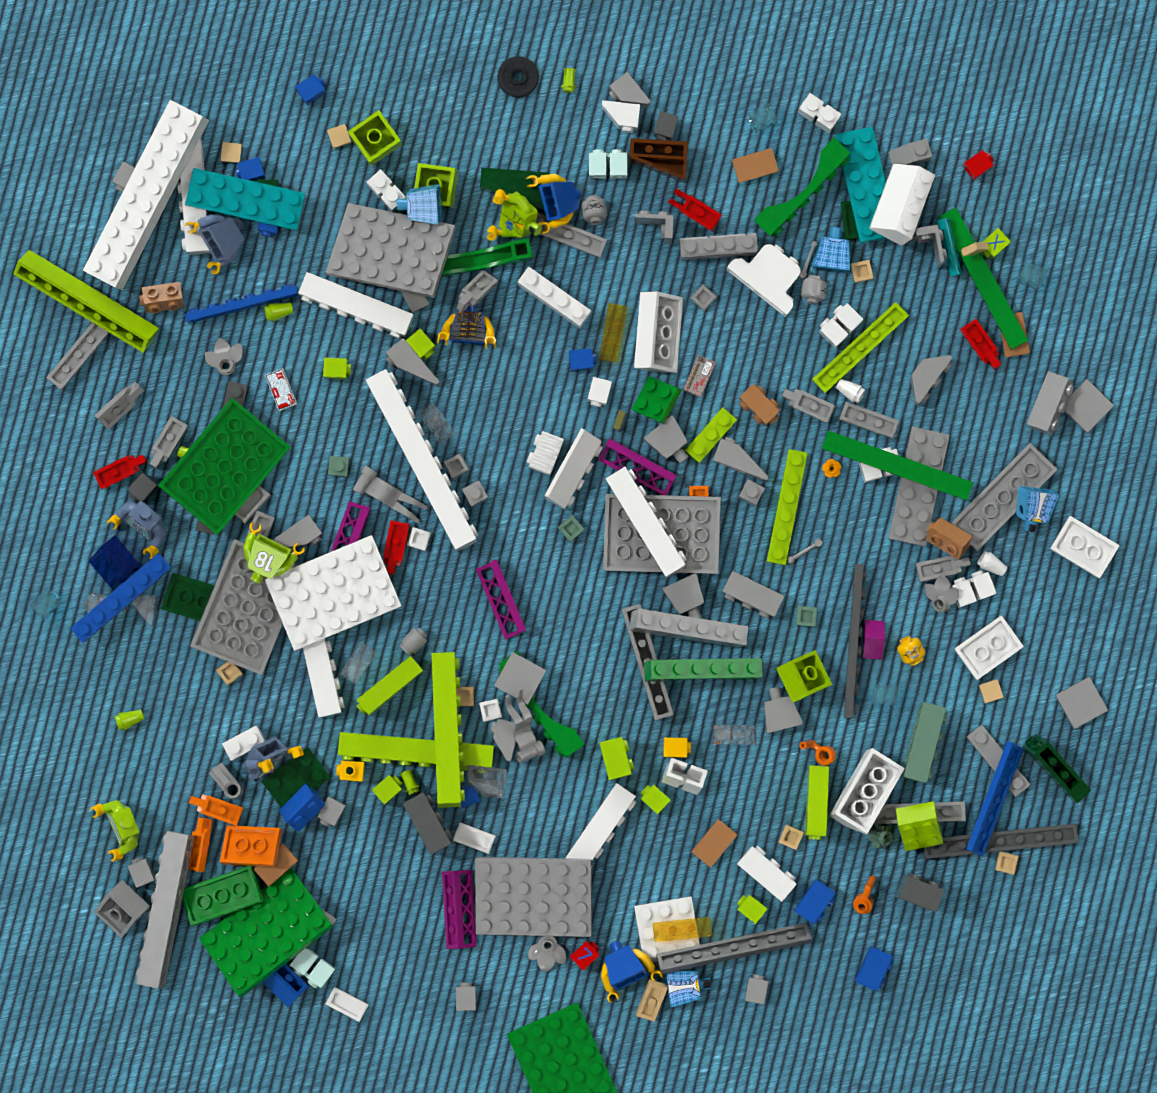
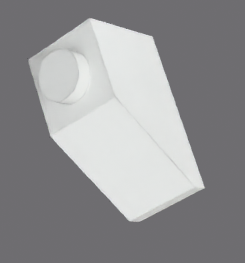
(623, 115)

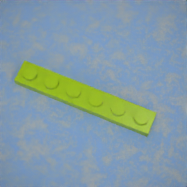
(860, 347)
(786, 507)

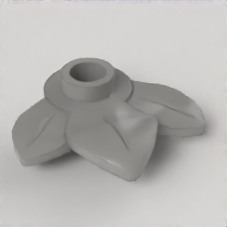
(224, 354)
(942, 592)
(547, 955)

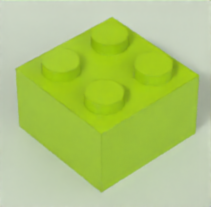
(374, 138)
(445, 176)
(804, 676)
(615, 758)
(919, 826)

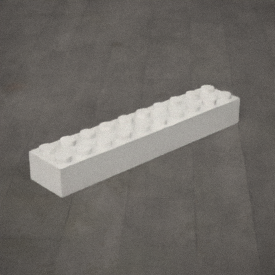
(146, 195)
(419, 456)

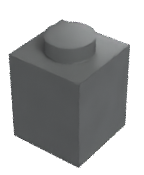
(665, 126)
(142, 488)

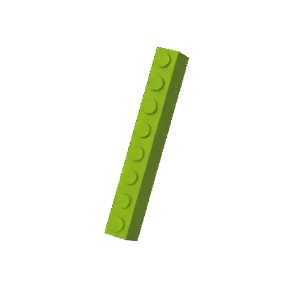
(85, 301)
(446, 730)
(407, 750)

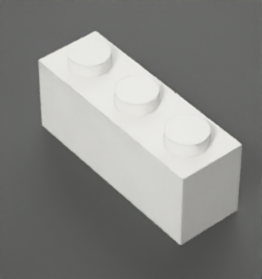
(767, 873)

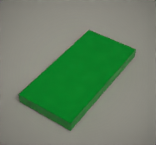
(222, 895)

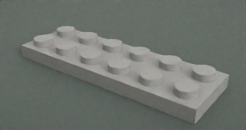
(999, 499)
(915, 501)

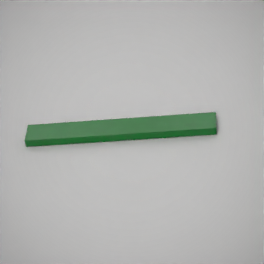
(986, 283)
(897, 465)

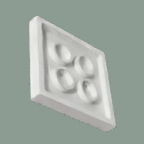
(663, 911)

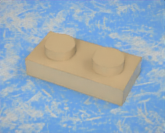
(651, 1000)

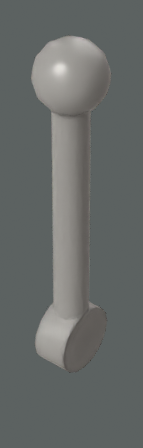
(803, 274)
(818, 543)

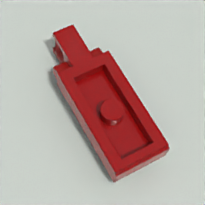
(981, 343)
(118, 470)
(395, 545)

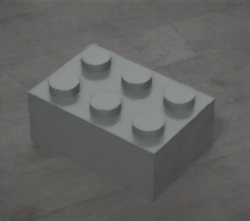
(428, 822)
(920, 893)

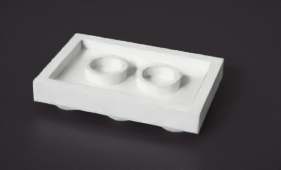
(1084, 547)
(988, 647)

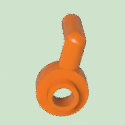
(820, 754)
(865, 898)

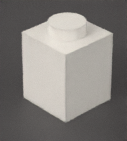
(599, 392)

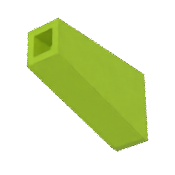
(389, 686)
(816, 802)

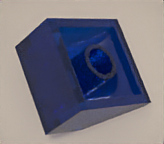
(114, 562)

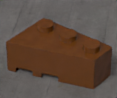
(660, 156)

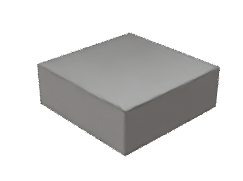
(703, 297)
(456, 466)

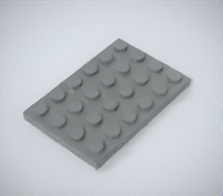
(390, 250)
(690, 520)
(239, 616)
(533, 896)

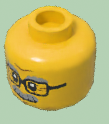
(911, 650)

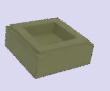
(619, 420)

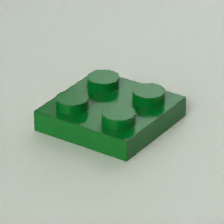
(656, 400)

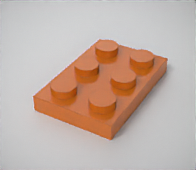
(251, 846)

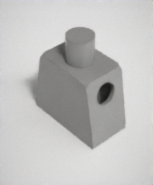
(668, 440)
(685, 596)
(780, 712)

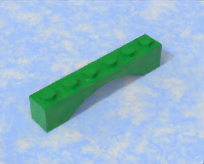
(831, 158)
(491, 257)
(703, 669)
(564, 737)

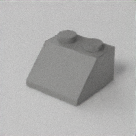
(121, 908)

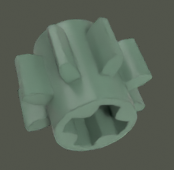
(880, 836)

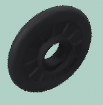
(514, 65)

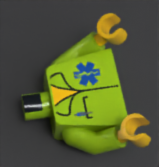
(516, 217)

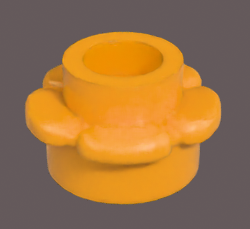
(831, 463)

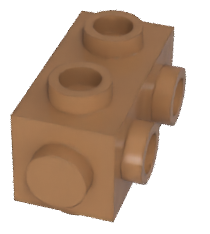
(162, 297)
(764, 410)
(948, 538)

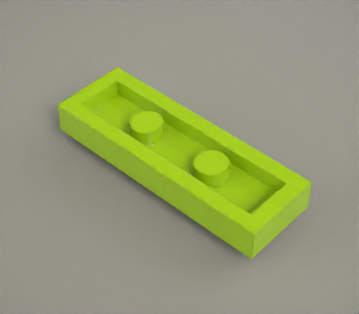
(710, 435)

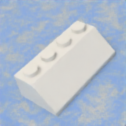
(902, 202)
(658, 332)
(573, 469)
(866, 791)

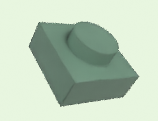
(338, 466)
(571, 528)
(806, 616)

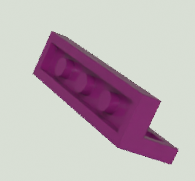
(641, 461)
(358, 528)
(507, 596)
(455, 909)

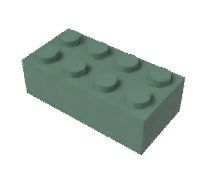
(923, 742)

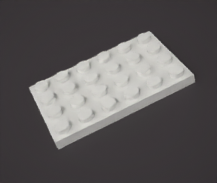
(333, 593)

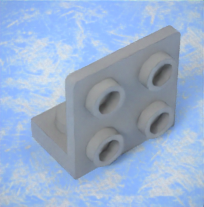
(662, 218)
(932, 232)

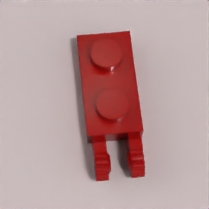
(696, 210)

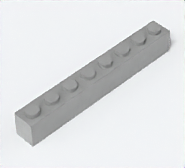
(165, 909)

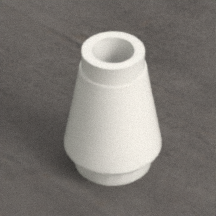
(851, 390)
(991, 563)

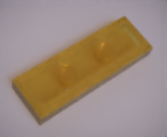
(613, 332)
(682, 929)

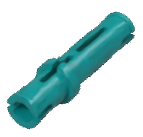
(949, 245)

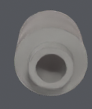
(413, 641)

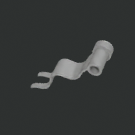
(385, 492)
(522, 732)

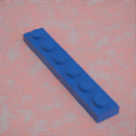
(234, 305)
(120, 598)
(994, 799)

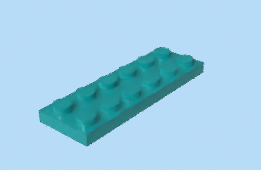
(863, 179)
(245, 199)

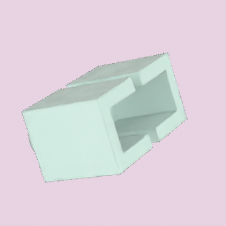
(597, 164)
(319, 974)

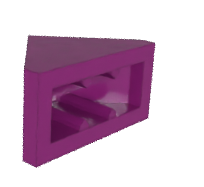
(873, 639)

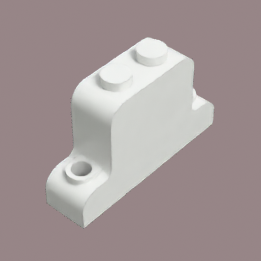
(768, 276)

